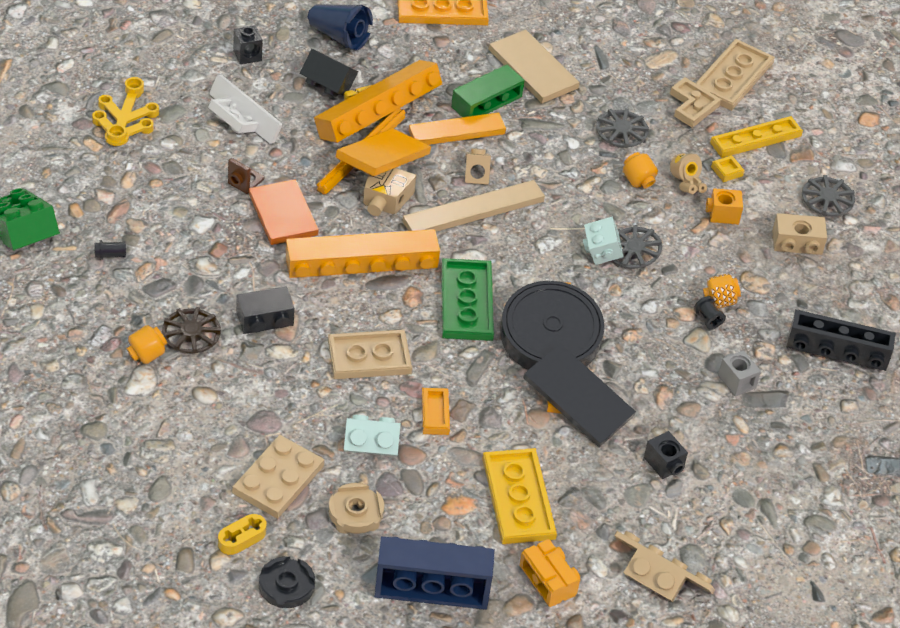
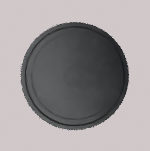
(551, 314)

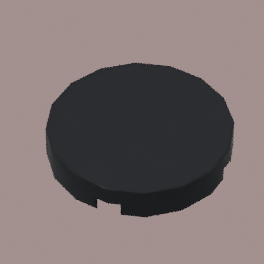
(286, 582)

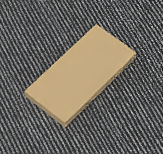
(539, 69)
(735, 73)

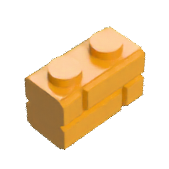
(550, 572)

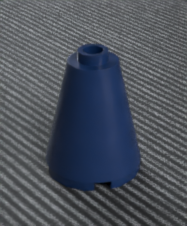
(342, 23)

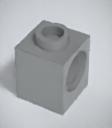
(739, 373)

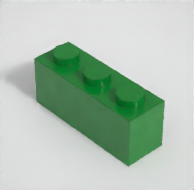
(488, 92)

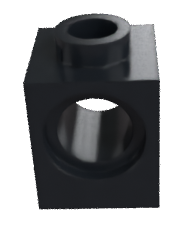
(247, 44)
(665, 455)

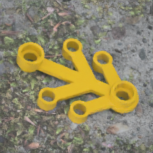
(118, 133)

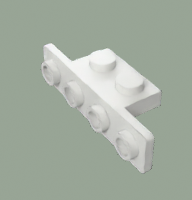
(241, 111)

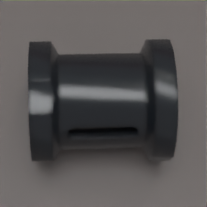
(709, 312)

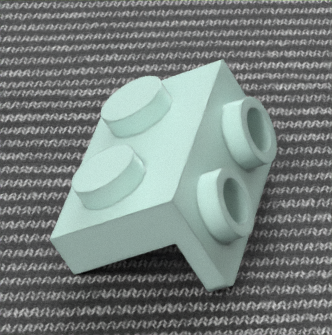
(372, 436)

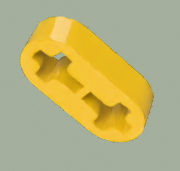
(244, 536)

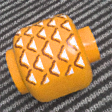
(723, 290)

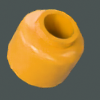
(640, 170)
(146, 344)

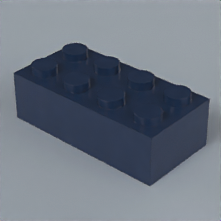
(434, 572)

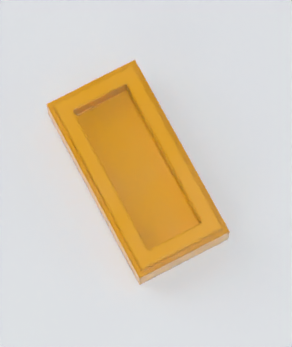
(435, 411)

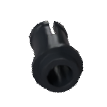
(109, 249)

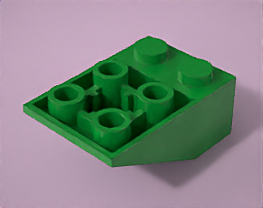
(25, 219)

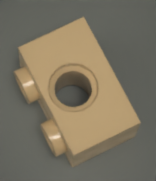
(799, 234)

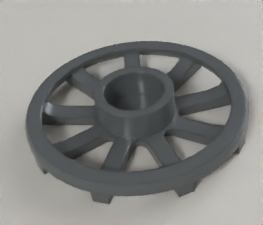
(622, 128)
(828, 196)
(635, 247)

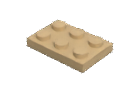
(278, 476)

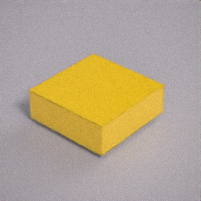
(727, 168)

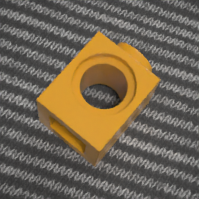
(725, 206)

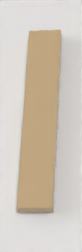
(475, 207)

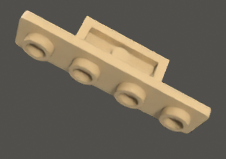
(658, 573)

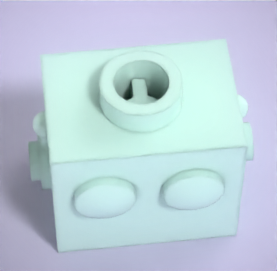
(603, 241)

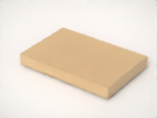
(369, 354)

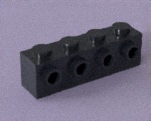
(841, 340)

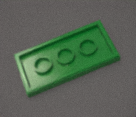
(467, 299)

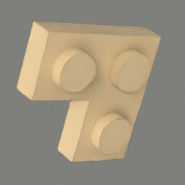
(696, 102)

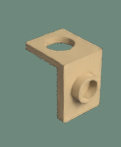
(479, 157)

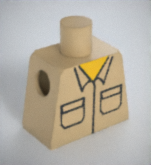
(388, 191)

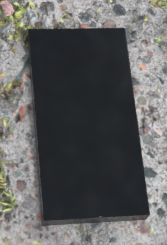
(579, 395)

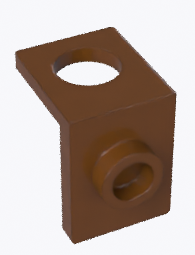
(240, 176)

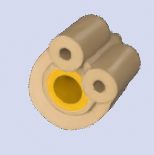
(688, 168)

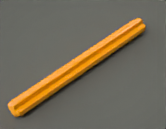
(339, 171)

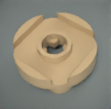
(356, 521)

